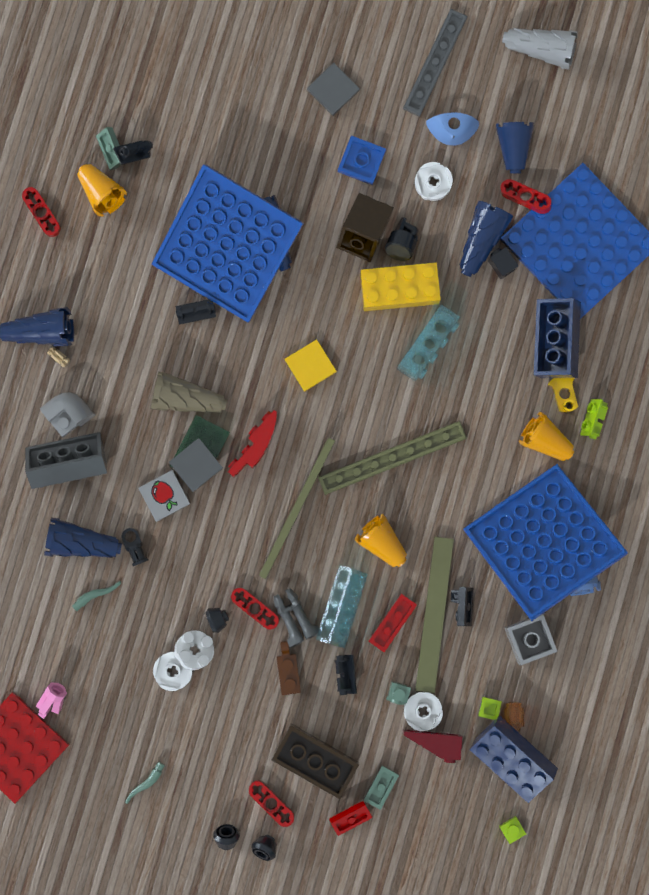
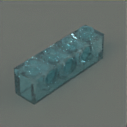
(450, 322)
(341, 606)

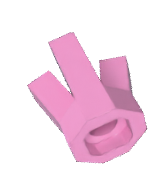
(53, 696)

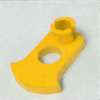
(559, 383)

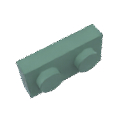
(108, 140)
(381, 787)

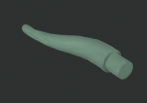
(85, 598)
(153, 777)

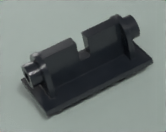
(133, 151)
(195, 311)
(347, 681)

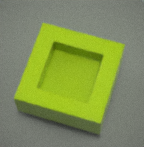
(489, 708)
(512, 830)

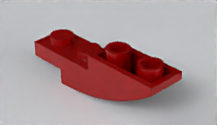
(261, 438)

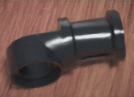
(133, 547)

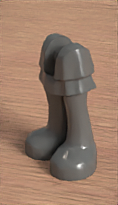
(294, 635)

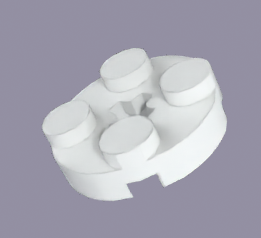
(427, 190)
(185, 655)
(163, 677)
(420, 700)

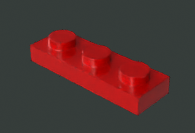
(392, 623)

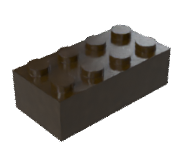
(315, 761)

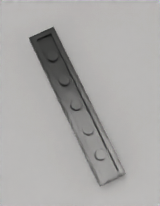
(435, 62)

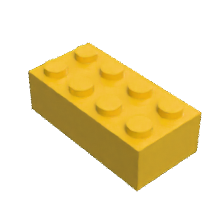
(400, 286)

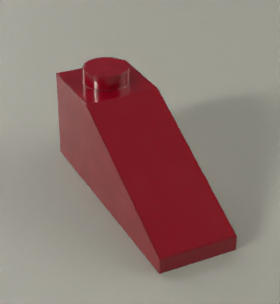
(440, 744)

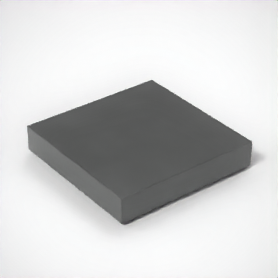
(333, 89)
(195, 465)

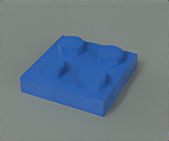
(361, 160)

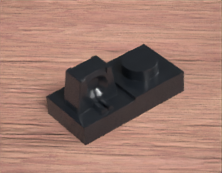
(464, 598)

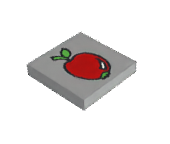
(164, 496)

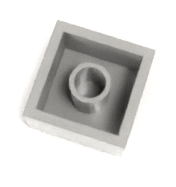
(530, 640)

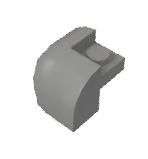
(67, 412)

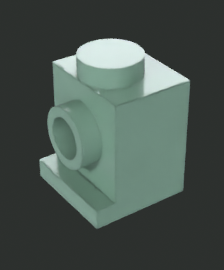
(398, 693)

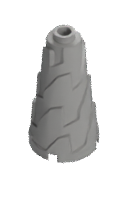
(550, 46)

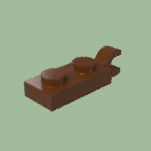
(288, 671)

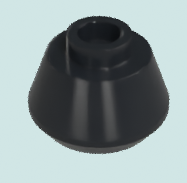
(217, 619)
(226, 836)
(264, 848)

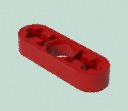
(511, 195)
(38, 198)
(270, 613)
(284, 810)

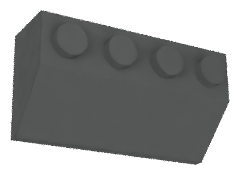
(65, 460)

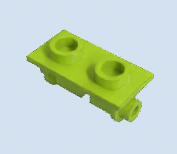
(596, 410)

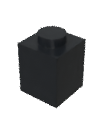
(502, 262)

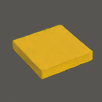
(310, 365)

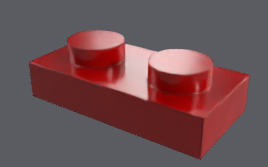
(350, 818)

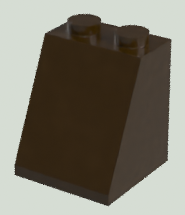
(364, 227)

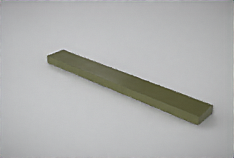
(392, 457)
(296, 508)
(434, 614)

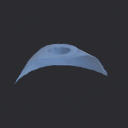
(441, 131)

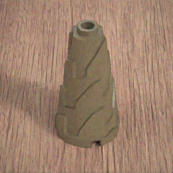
(181, 395)

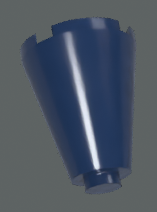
(515, 144)

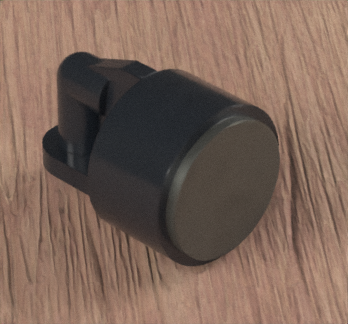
(402, 243)

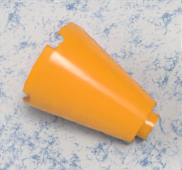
(101, 190)
(546, 438)
(382, 541)

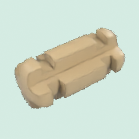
(58, 356)

